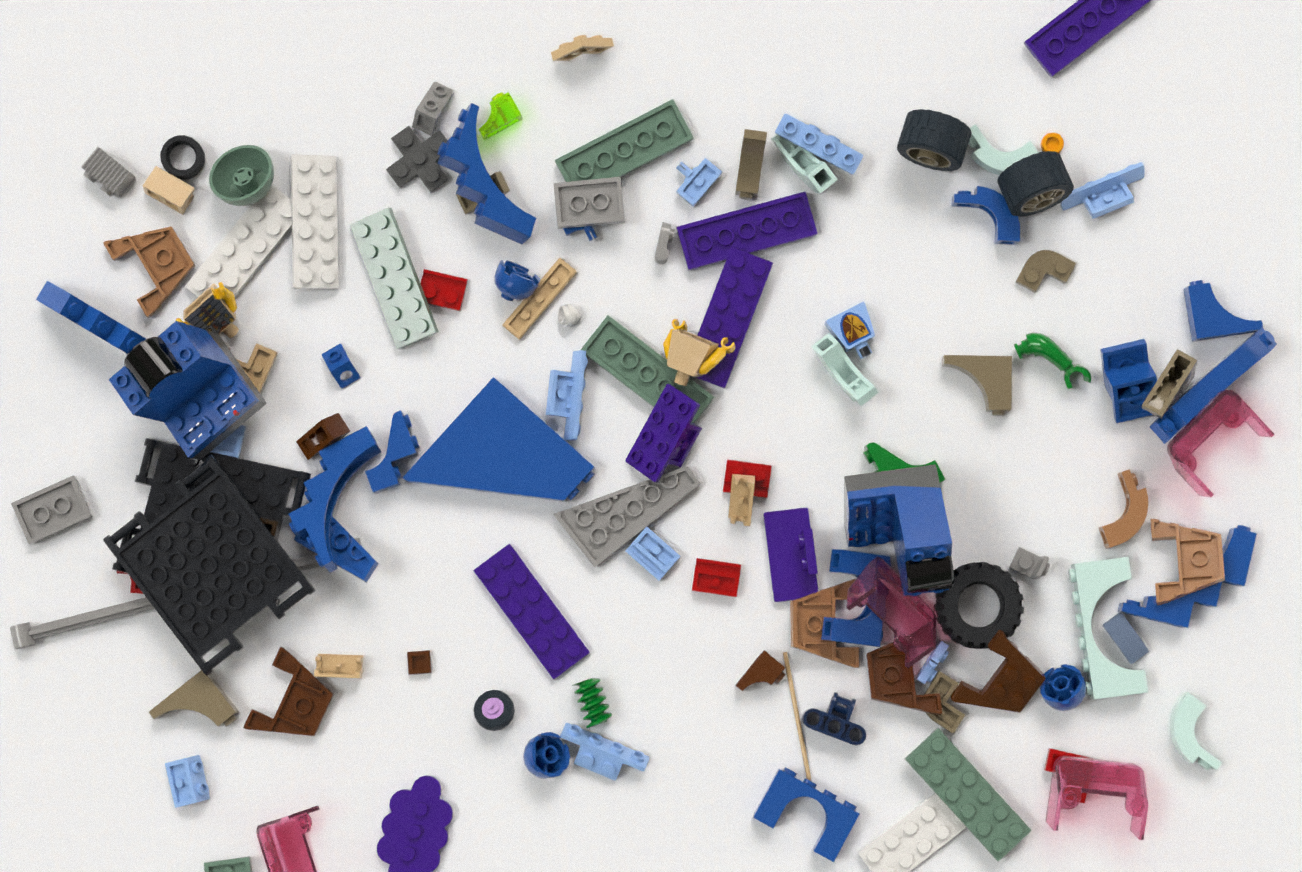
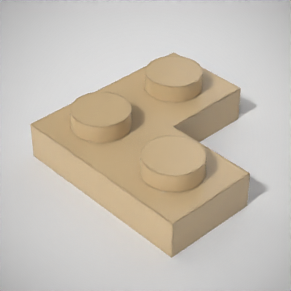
(580, 46)
(259, 365)

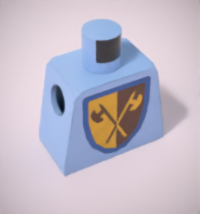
(853, 329)

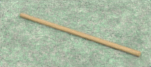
(797, 718)

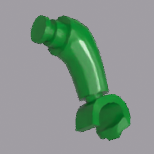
(1045, 347)

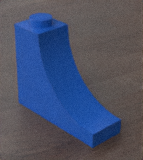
(1209, 318)

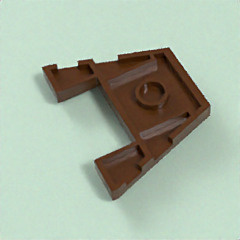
(894, 682)
(1011, 683)
(302, 703)

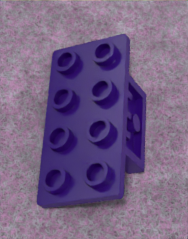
(666, 434)
(791, 554)

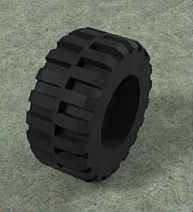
(1009, 598)

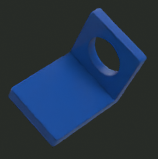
(339, 362)

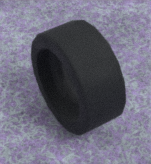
(182, 140)

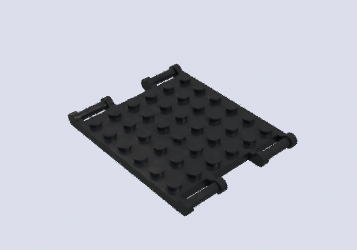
(261, 484)
(208, 565)

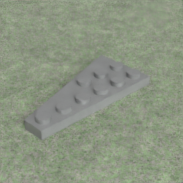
(615, 518)

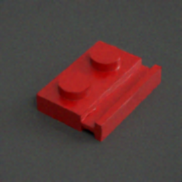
(443, 289)
(760, 471)
(716, 577)

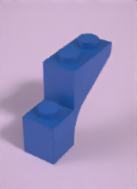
(400, 447)

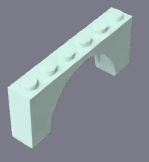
(1090, 583)

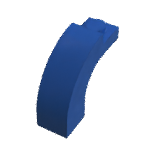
(1006, 225)

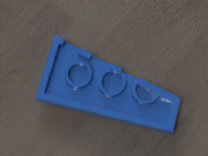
(346, 552)

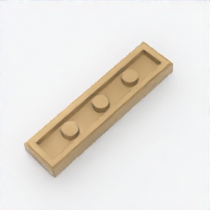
(533, 307)

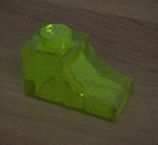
(503, 115)

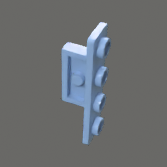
(814, 141)
(1106, 193)
(566, 394)
(602, 754)

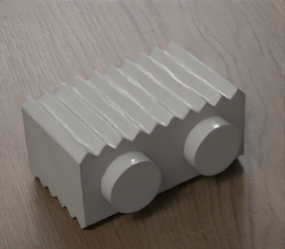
(108, 172)

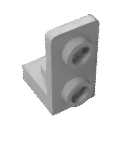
(430, 108)
(1029, 564)

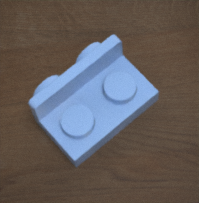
(187, 781)

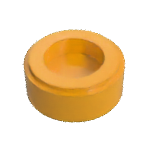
(1052, 142)

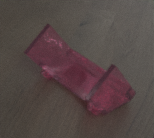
(1224, 408)
(906, 616)
(1085, 775)
(285, 842)

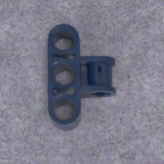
(837, 713)

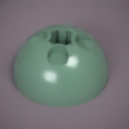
(242, 175)

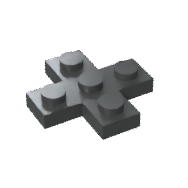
(418, 159)

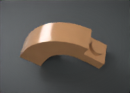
(1133, 515)

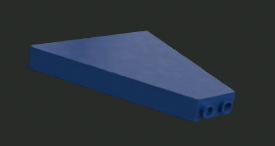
(502, 450)

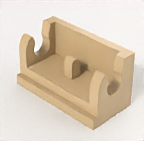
(168, 190)
(741, 499)
(339, 666)

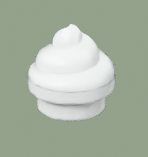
(568, 315)

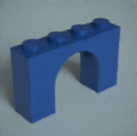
(866, 627)
(839, 816)

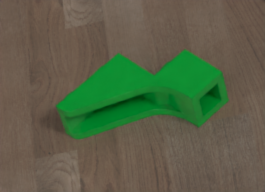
(885, 461)

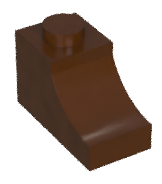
(323, 435)
(763, 669)

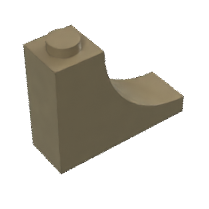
(750, 164)
(991, 375)
(1171, 383)
(200, 695)

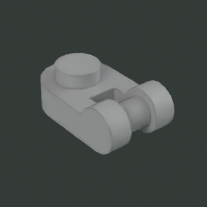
(665, 236)

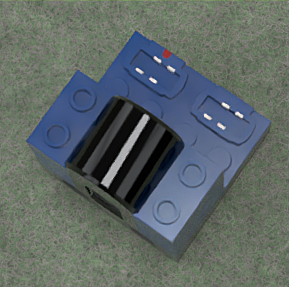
(190, 385)
(909, 511)

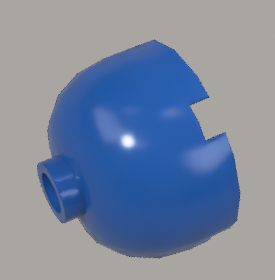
(515, 281)
(1063, 688)
(546, 755)

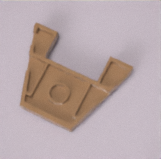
(162, 258)
(1198, 559)
(807, 624)

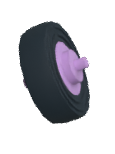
(494, 710)

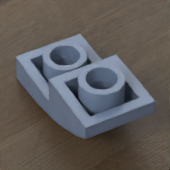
(1125, 638)

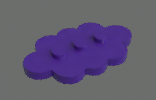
(415, 827)

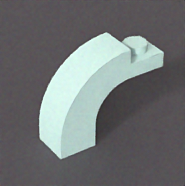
(993, 159)
(805, 165)
(843, 370)
(1182, 725)

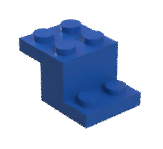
(1128, 378)

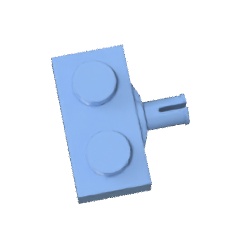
(697, 180)
(937, 655)

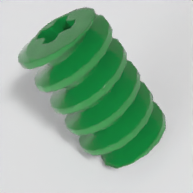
(592, 701)

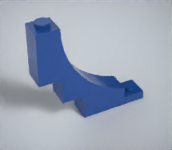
(1213, 382)
(1236, 559)

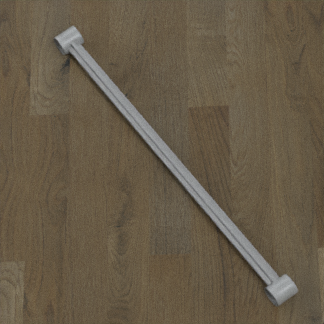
(25, 634)

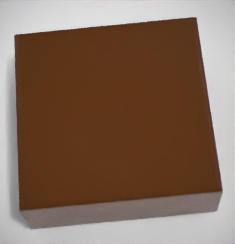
(419, 662)

